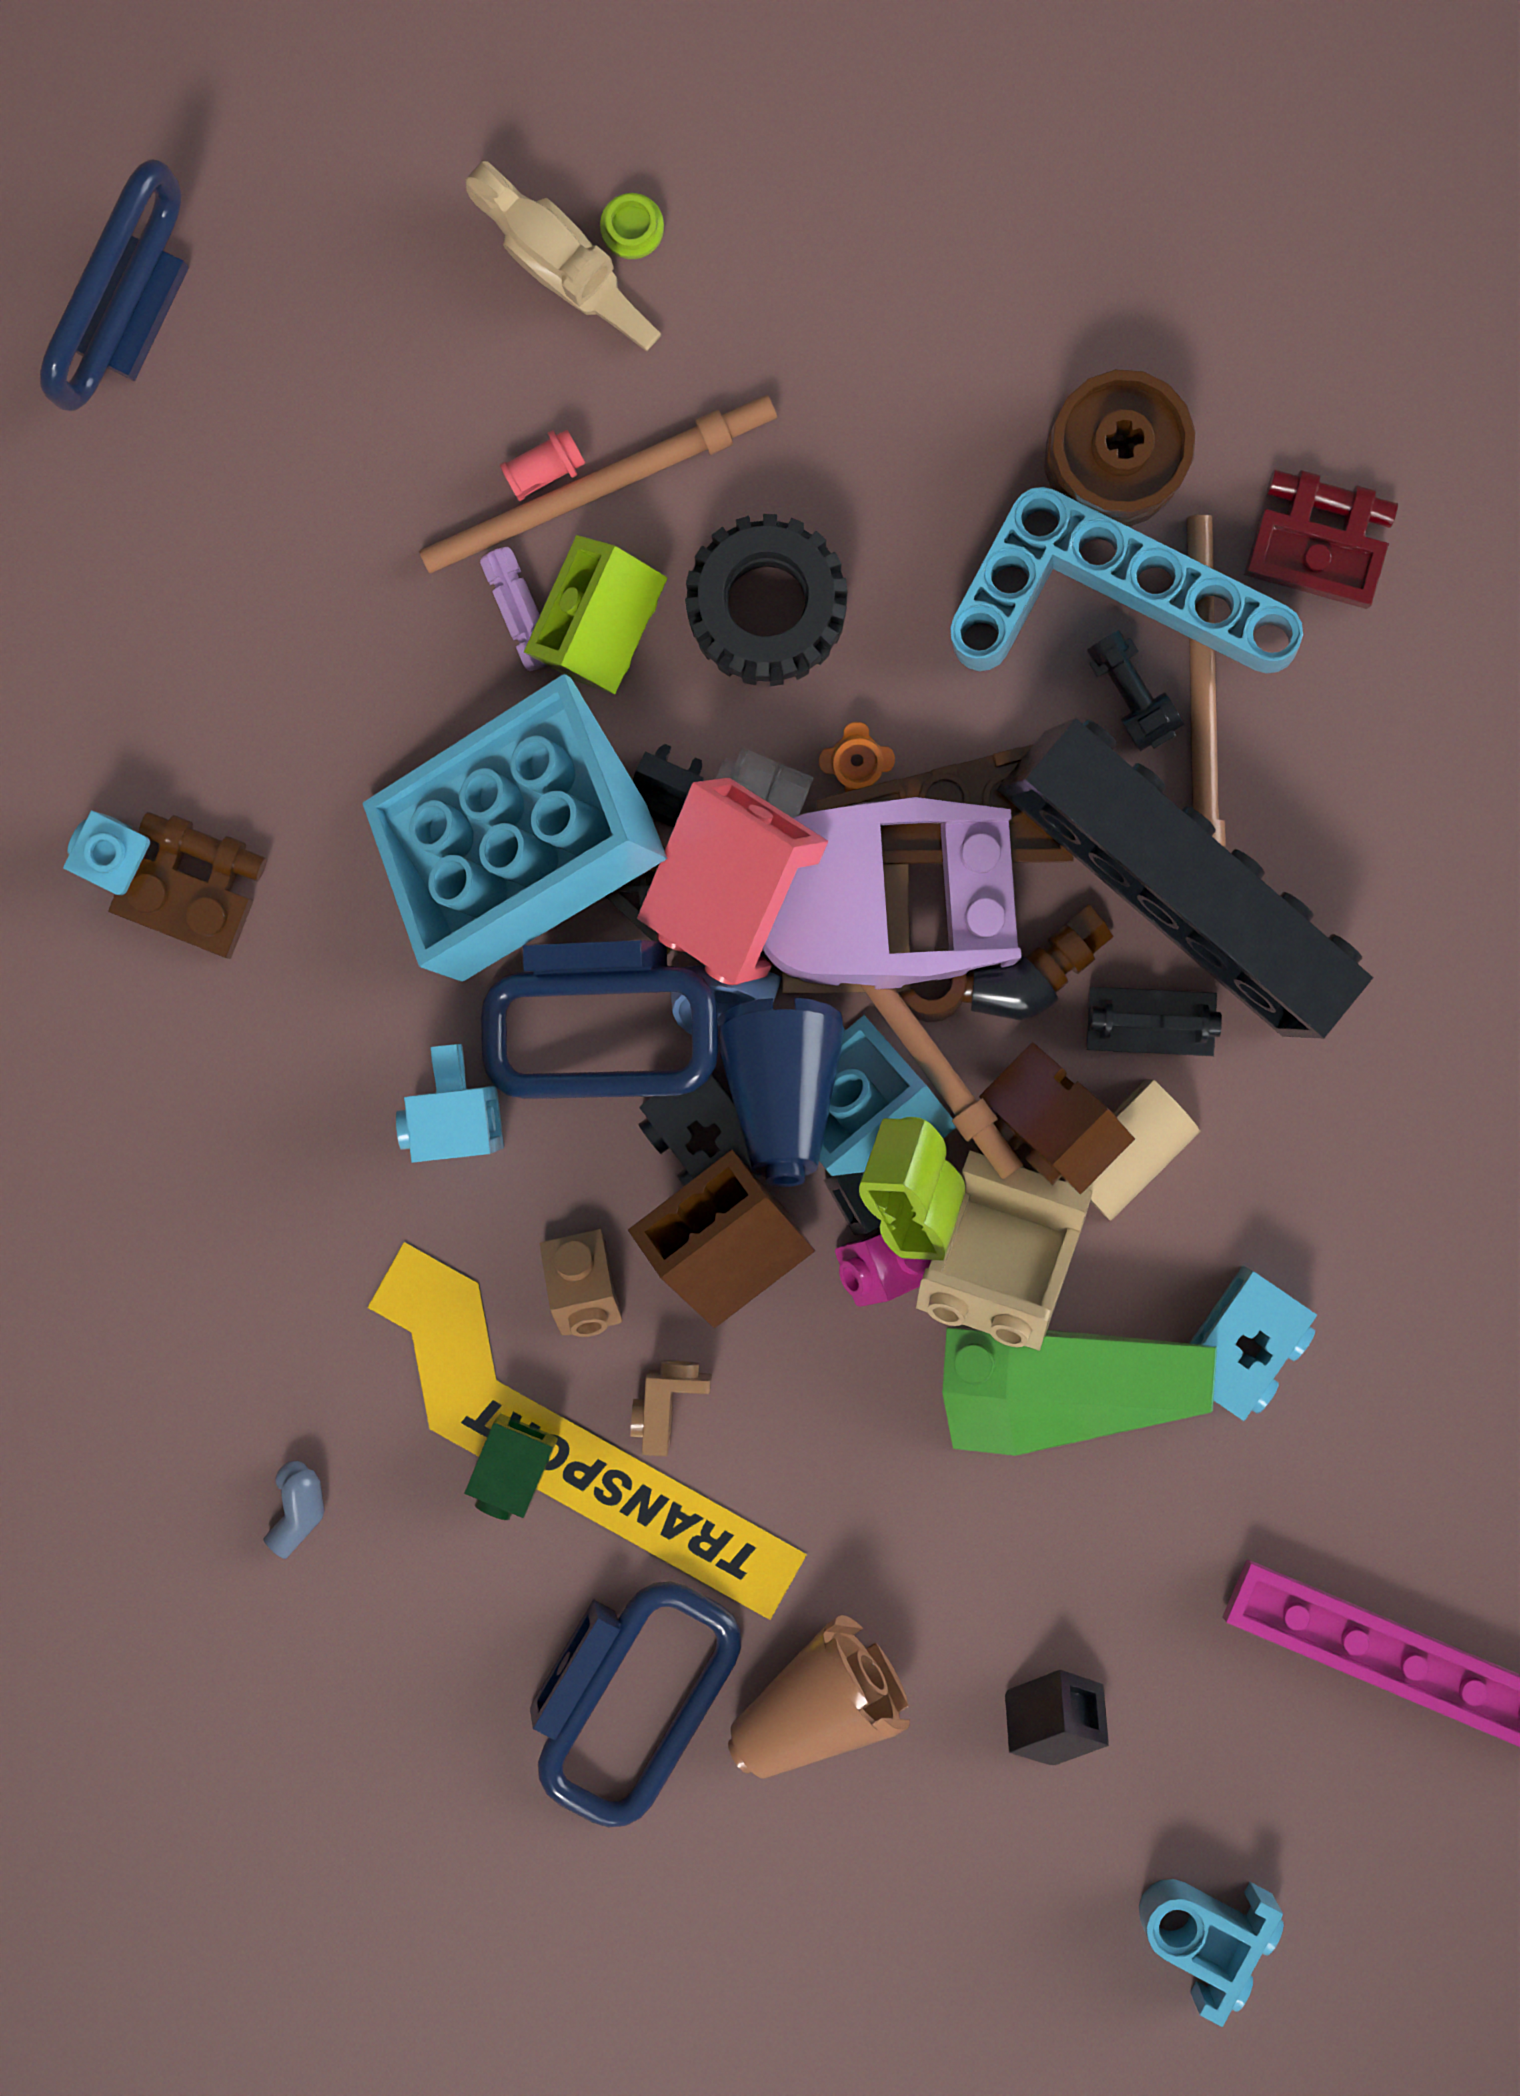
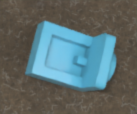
(106, 852)

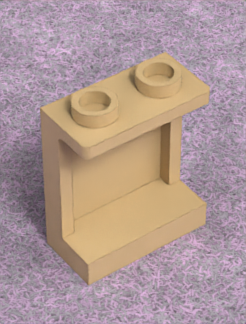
(1006, 1254)

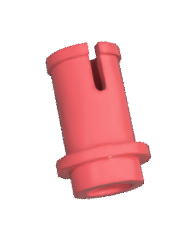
(543, 464)

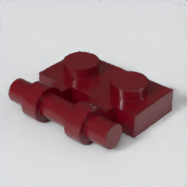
(1316, 556)

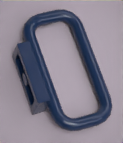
(119, 292)
(599, 970)
(584, 1675)

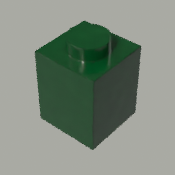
(510, 1468)

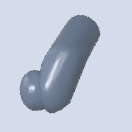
(302, 1508)

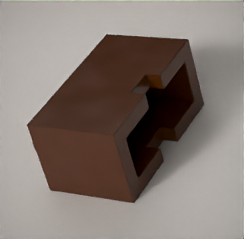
(1059, 1120)

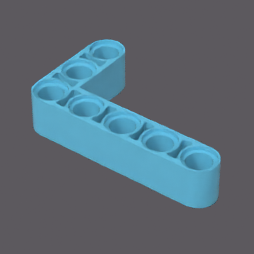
(1117, 580)

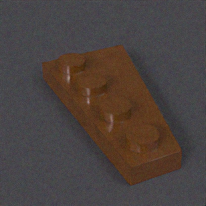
(967, 783)

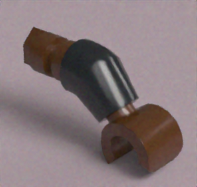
(1027, 985)

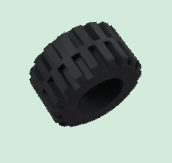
(757, 546)

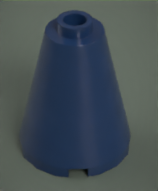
(781, 1082)

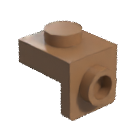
(580, 1284)
(653, 1415)

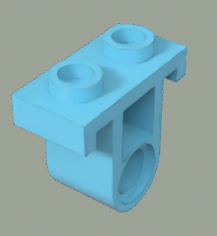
(1215, 1941)

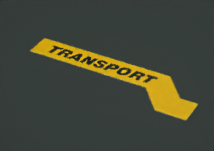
(583, 1471)

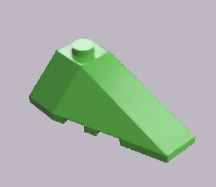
(1069, 1390)

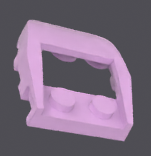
(836, 910)

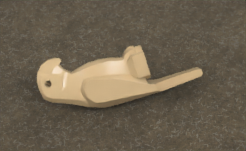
(557, 253)

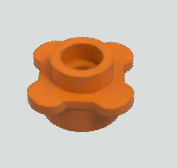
(856, 741)

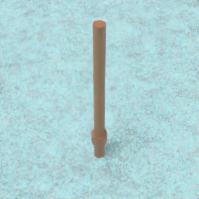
(712, 433)
(1204, 689)
(973, 1117)

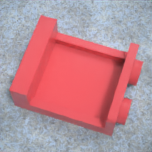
(727, 878)

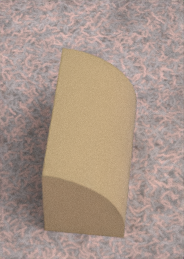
(1160, 1135)

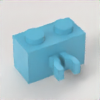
(452, 1119)

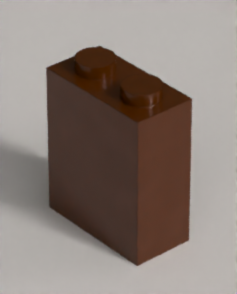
(721, 1240)

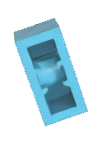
(1281, 1328)

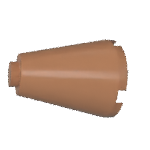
(821, 1705)

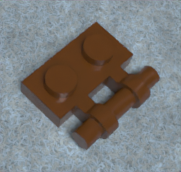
(185, 905)

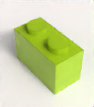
(596, 614)

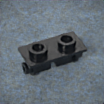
(1152, 1021)

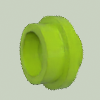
(632, 226)

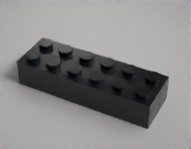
(1186, 880)

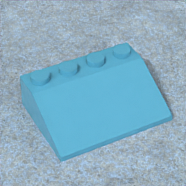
(511, 832)

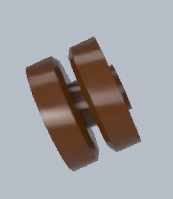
(1129, 412)

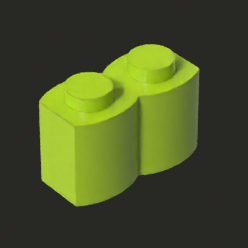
(912, 1188)

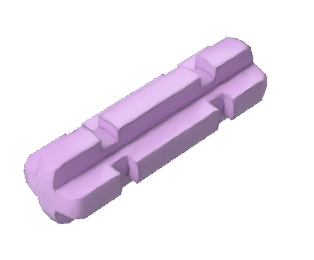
(513, 600)

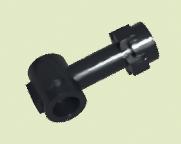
(1151, 719)

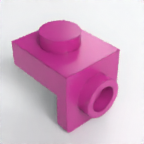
(875, 1272)

